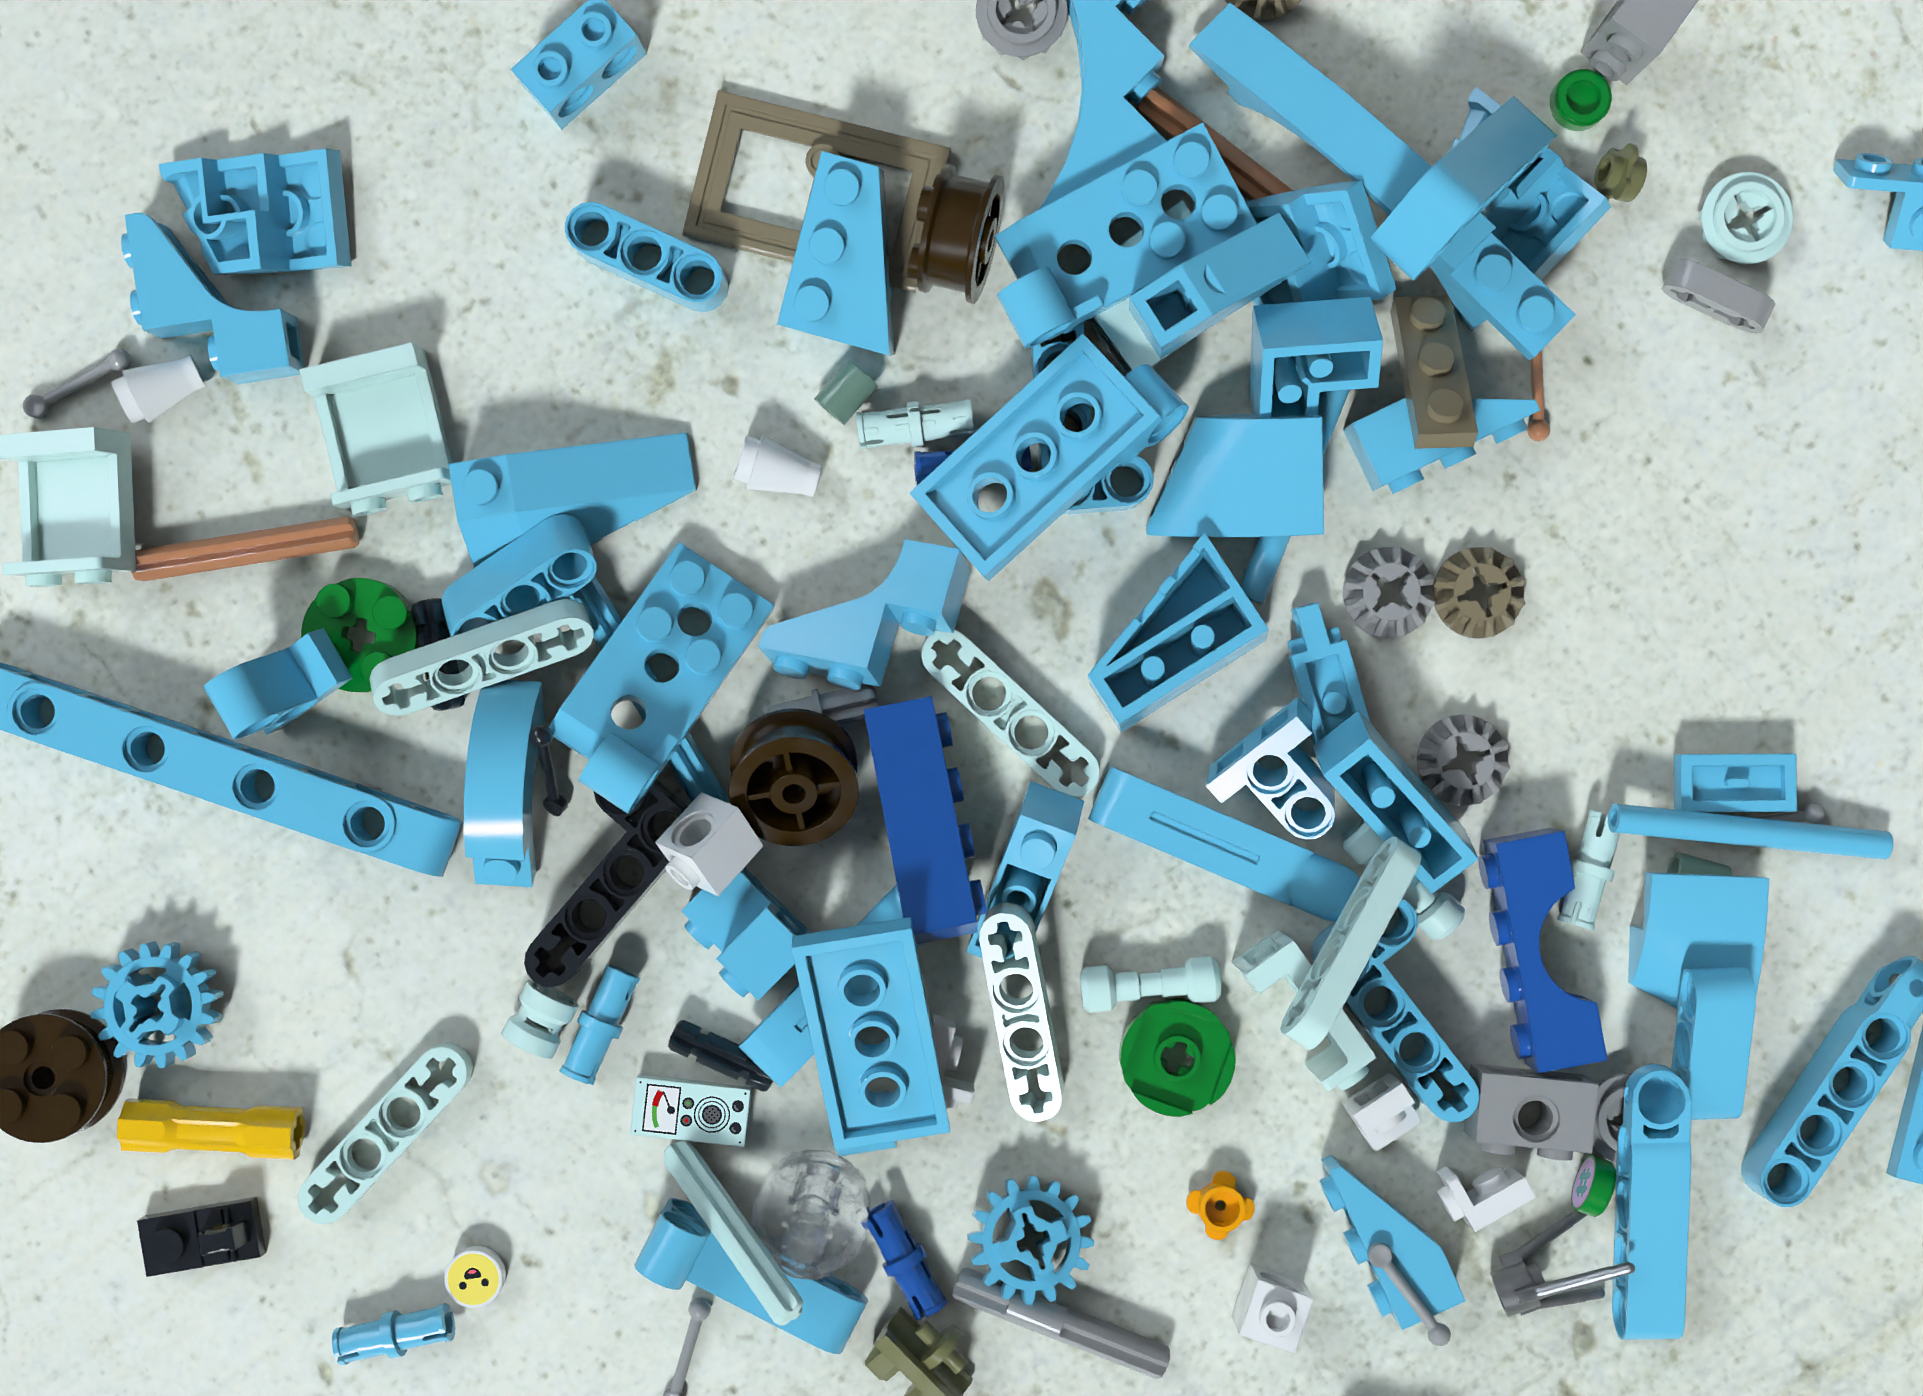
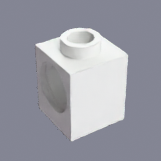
(708, 845)
(1272, 1308)

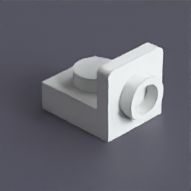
(948, 1054)
(1382, 1111)
(1492, 1197)

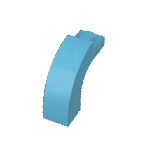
(501, 783)

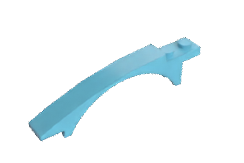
(1474, 268)

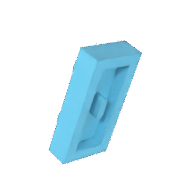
(1735, 782)

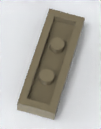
(1433, 372)

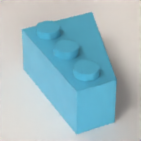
(1179, 638)

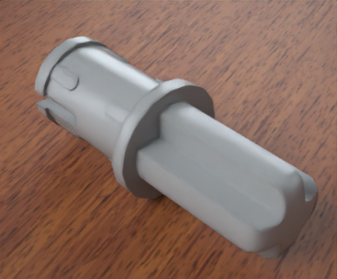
(840, 705)

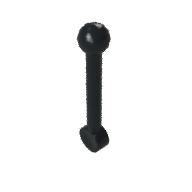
(541, 737)

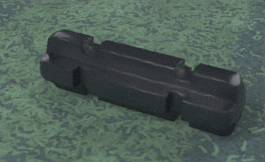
(431, 618)
(717, 1054)

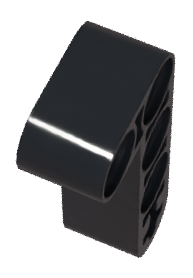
(606, 888)

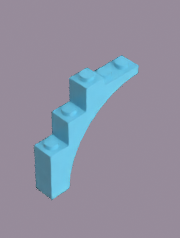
(1114, 69)

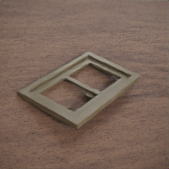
(821, 133)

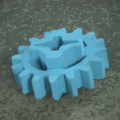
(130, 1004)
(1054, 1230)

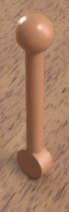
(1538, 429)

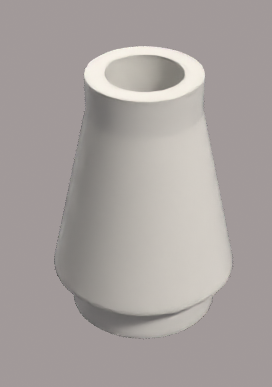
(157, 387)
(774, 468)

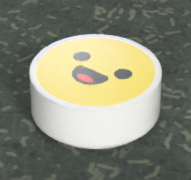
(475, 1276)

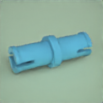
(599, 1024)
(393, 1334)

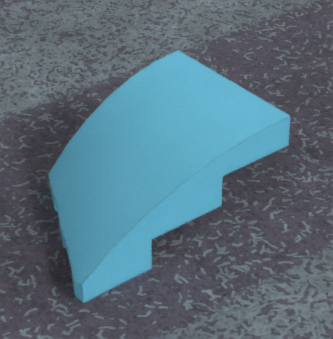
(1543, 208)
(265, 210)
(1335, 233)
(1245, 479)
(1694, 925)

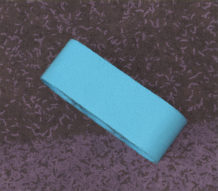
(630, 235)
(527, 573)
(1714, 1039)

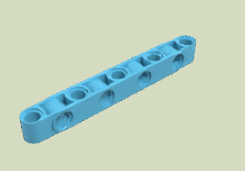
(225, 772)

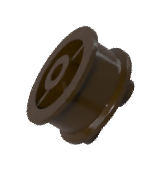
(957, 233)
(794, 776)
(85, 1072)

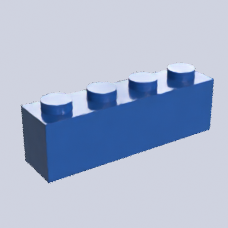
(922, 820)

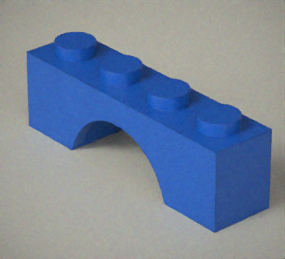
(1526, 880)

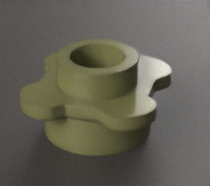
(1621, 173)

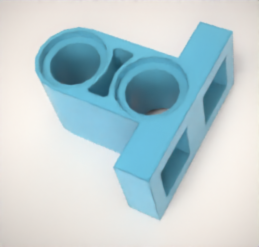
(277, 686)
(1283, 786)

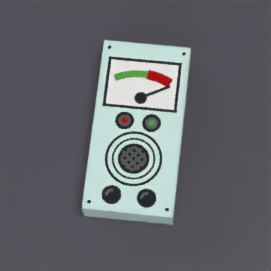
(691, 1110)

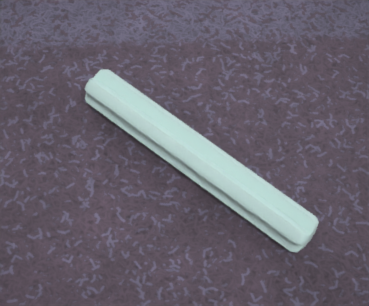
(733, 1232)

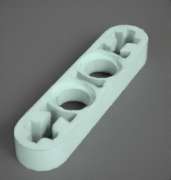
(478, 649)
(1014, 708)
(1350, 943)
(1026, 1012)
(383, 1130)

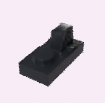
(201, 1236)

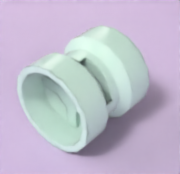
(540, 1020)

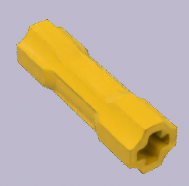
(168, 1126)

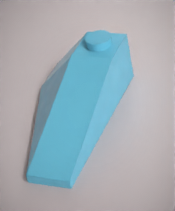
(596, 483)

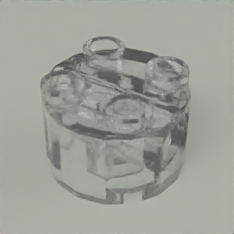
(812, 1213)

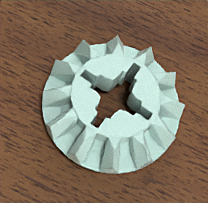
(1751, 193)

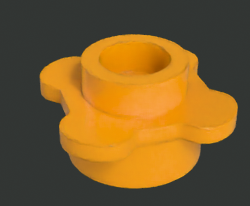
(1216, 1221)

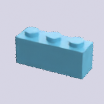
(1394, 799)

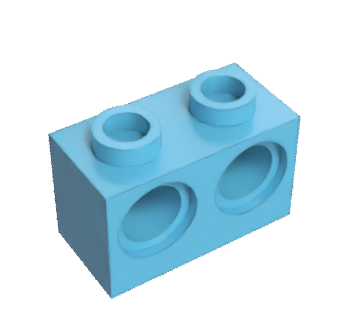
(579, 61)

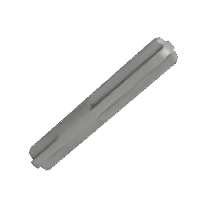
(1064, 1325)

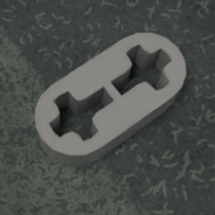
(1718, 296)

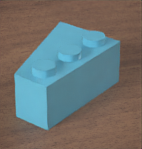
(841, 259)

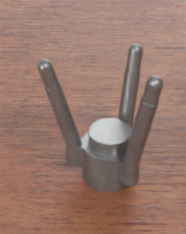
(1523, 1287)

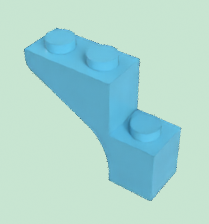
(180, 300)
(856, 637)

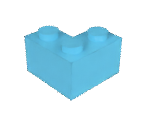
(1310, 351)
(749, 930)

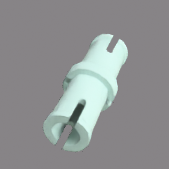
(915, 424)
(1590, 872)

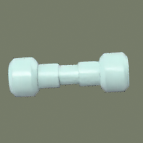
(1436, 912)
(1196, 980)

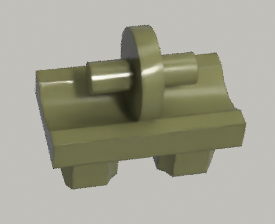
(921, 1355)

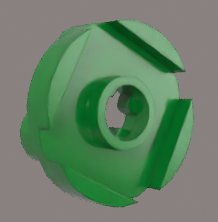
(387, 615)
(1191, 1086)

